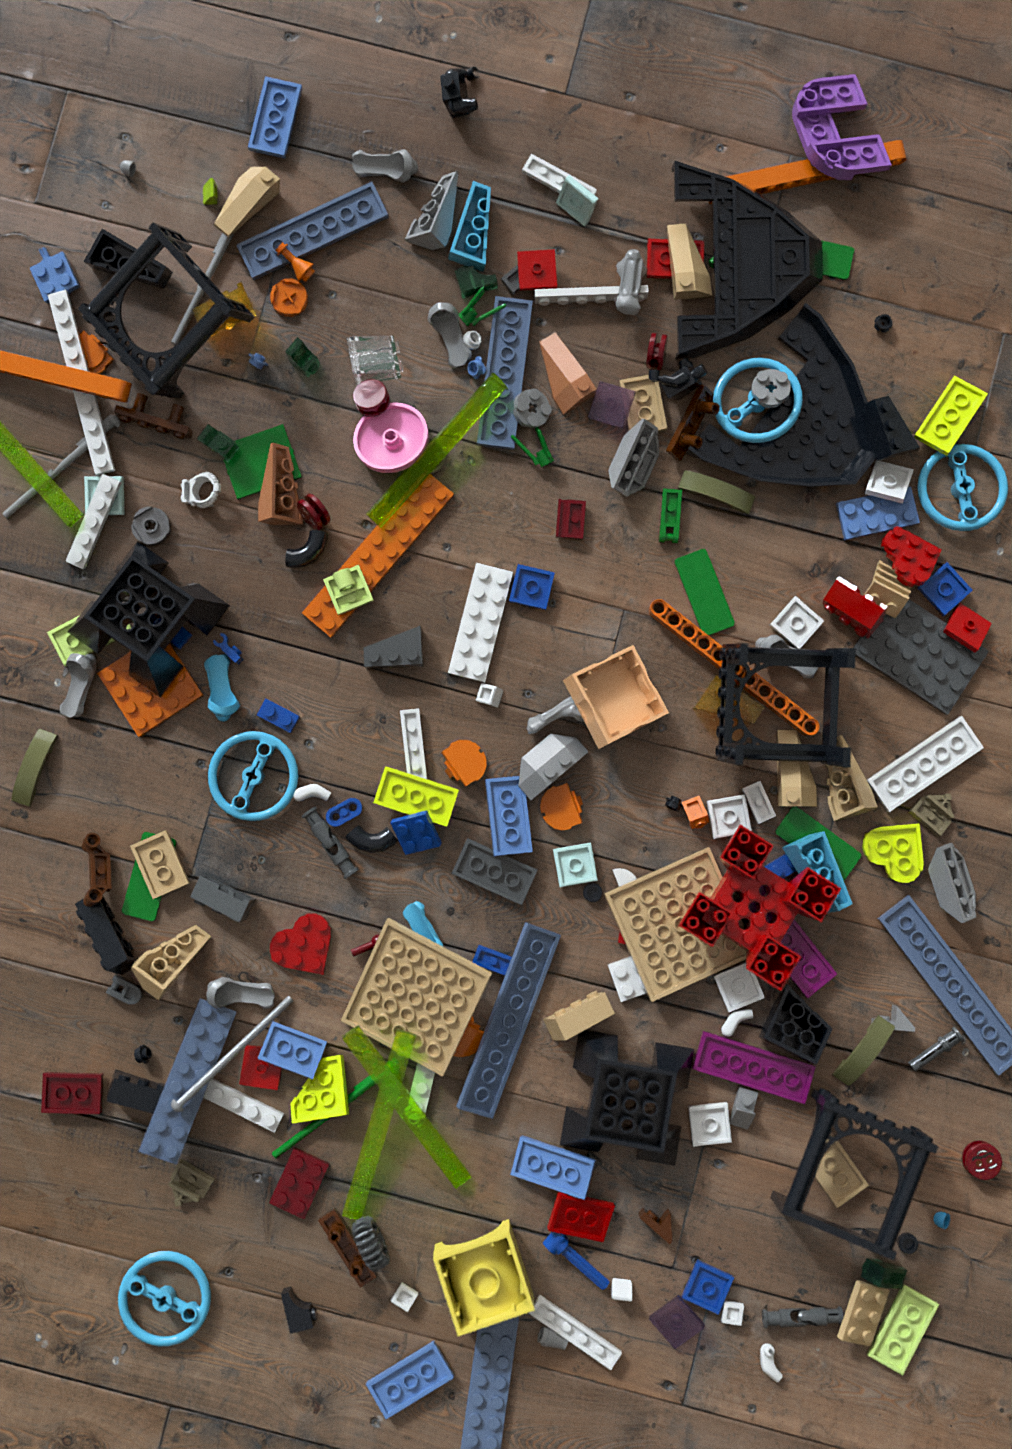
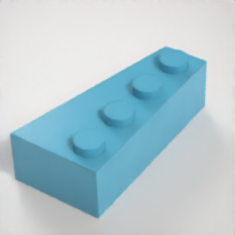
(471, 235)
(816, 853)

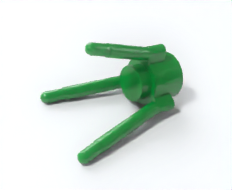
(469, 314)
(543, 456)

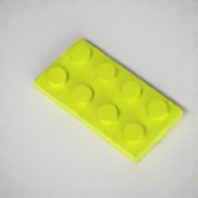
(950, 415)
(415, 794)

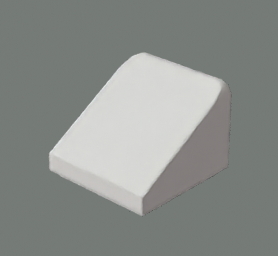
(489, 695)
(621, 1289)

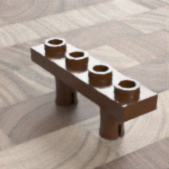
(690, 422)
(161, 425)
(344, 1243)

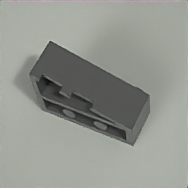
(396, 652)
(222, 898)

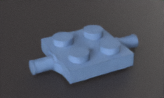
(54, 274)

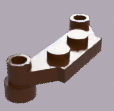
(98, 869)

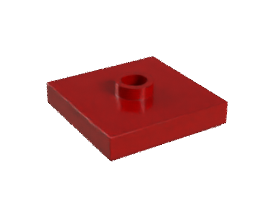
(537, 269)
(967, 627)
(258, 1073)

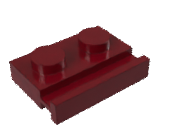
(570, 519)

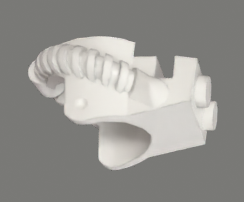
(191, 487)

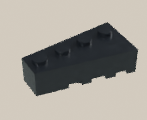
(111, 254)
(106, 937)
(134, 1091)

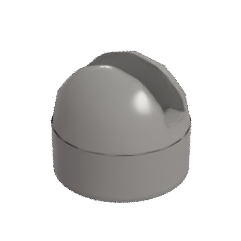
(128, 168)

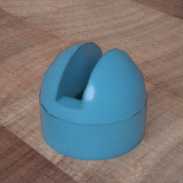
(941, 1219)

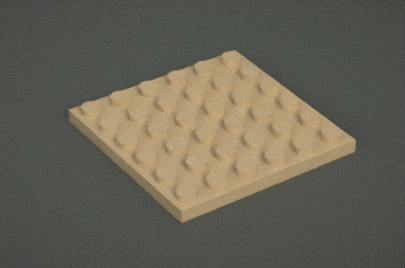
(649, 921)
(418, 990)

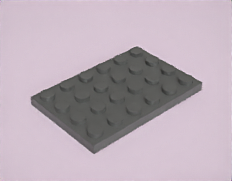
(921, 656)

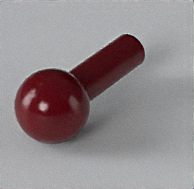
(365, 947)

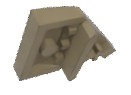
(934, 812)
(189, 1183)

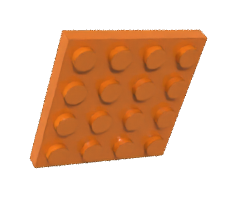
(139, 704)

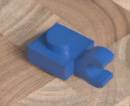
(233, 652)

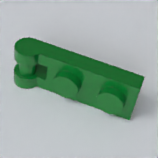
(670, 515)

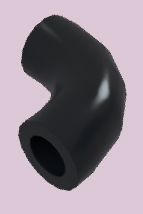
(309, 552)
(371, 842)

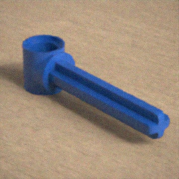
(558, 1244)

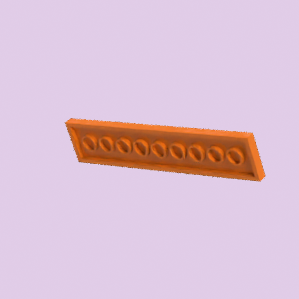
(384, 548)

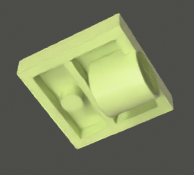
(348, 589)

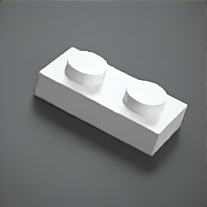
(758, 802)

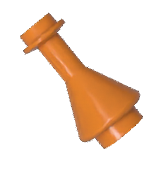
(302, 268)

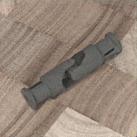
(324, 834)
(816, 1316)

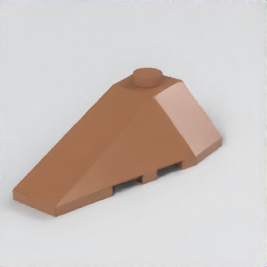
(566, 377)
(278, 490)

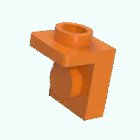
(695, 812)

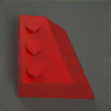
(853, 608)

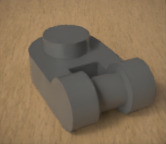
(131, 993)

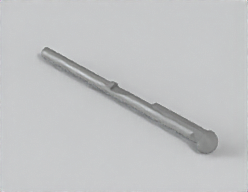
(219, 252)
(109, 422)
(177, 1105)

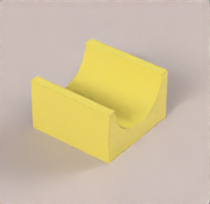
(484, 1279)

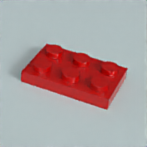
(659, 259)
(581, 1217)

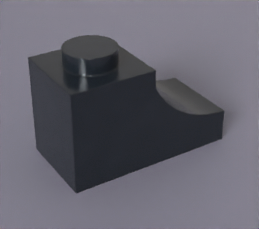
(298, 1313)

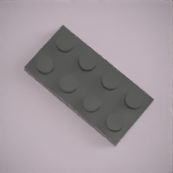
(495, 873)

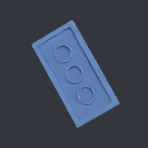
(275, 117)
(875, 515)
(508, 816)
(553, 1167)
(410, 1379)

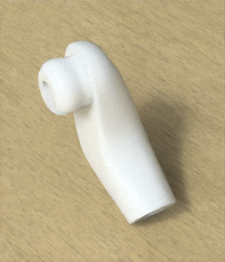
(311, 790)
(734, 1019)
(767, 1362)

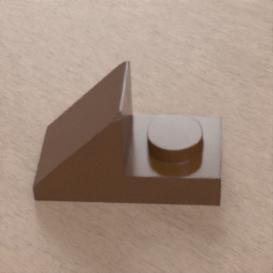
(661, 1226)

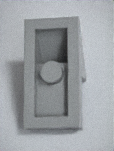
(898, 1019)
(743, 1107)

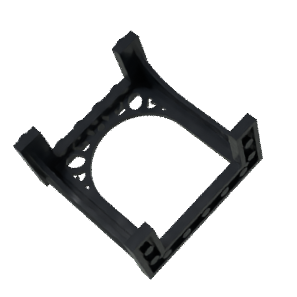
(104, 318)
(740, 654)
(827, 1115)

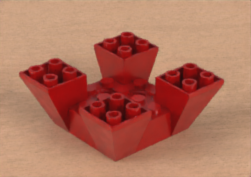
(720, 915)

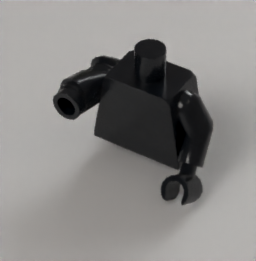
(455, 91)
(681, 382)

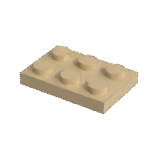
(646, 403)
(160, 864)
(839, 1175)
(863, 1313)

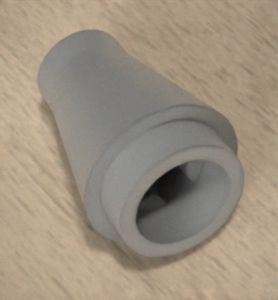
(550, 1338)

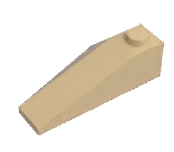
(247, 197)
(688, 270)
(794, 778)
(848, 789)
(164, 964)

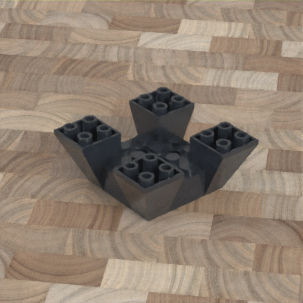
(108, 617)
(600, 1123)

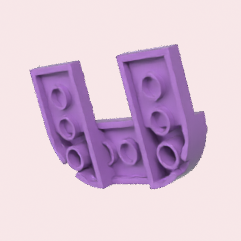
(820, 137)

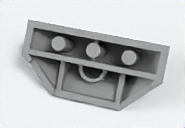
(634, 458)
(548, 762)
(953, 883)

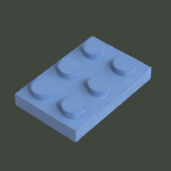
(292, 1050)

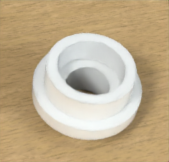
(472, 339)

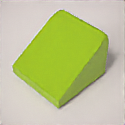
(210, 192)

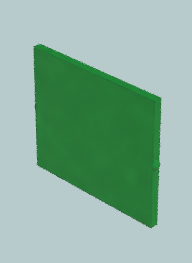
(249, 462)

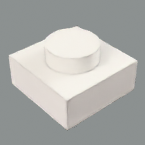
(404, 1296)
(732, 1313)

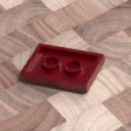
(72, 1093)
(299, 1183)

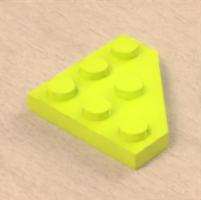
(324, 1095)

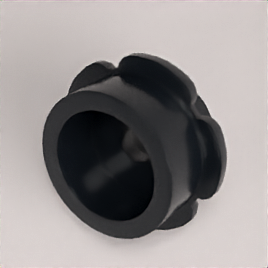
(883, 318)
(673, 803)
(142, 1054)

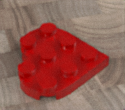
(911, 556)
(304, 945)

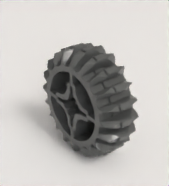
(370, 1243)

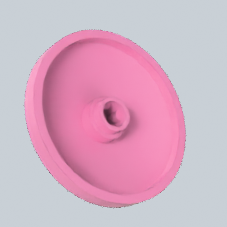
(391, 439)

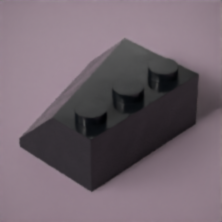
(887, 429)
(796, 1027)

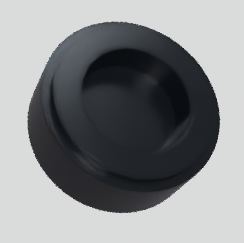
(592, 892)
(907, 1243)

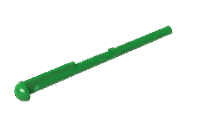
(360, 1088)

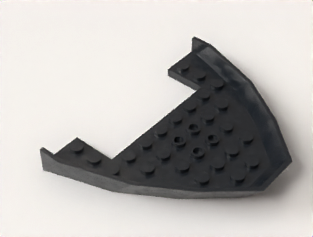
(760, 262)
(829, 436)

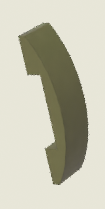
(717, 490)
(32, 766)
(865, 1052)

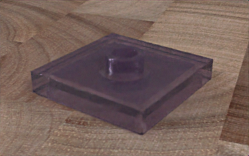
(611, 404)
(677, 1321)

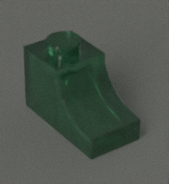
(471, 281)
(302, 358)
(218, 443)
(883, 1274)

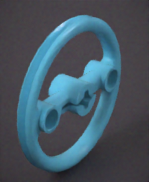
(750, 406)
(958, 492)
(233, 809)
(156, 1295)

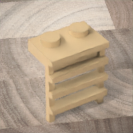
(888, 589)

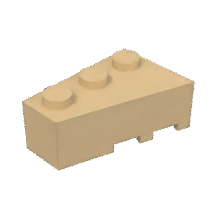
(579, 1016)

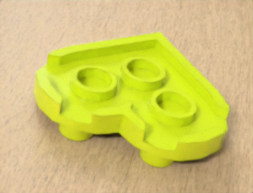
(897, 850)

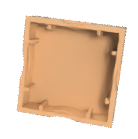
(615, 696)

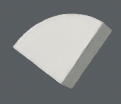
(623, 876)

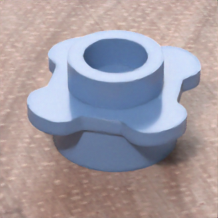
(257, 360)
(476, 367)

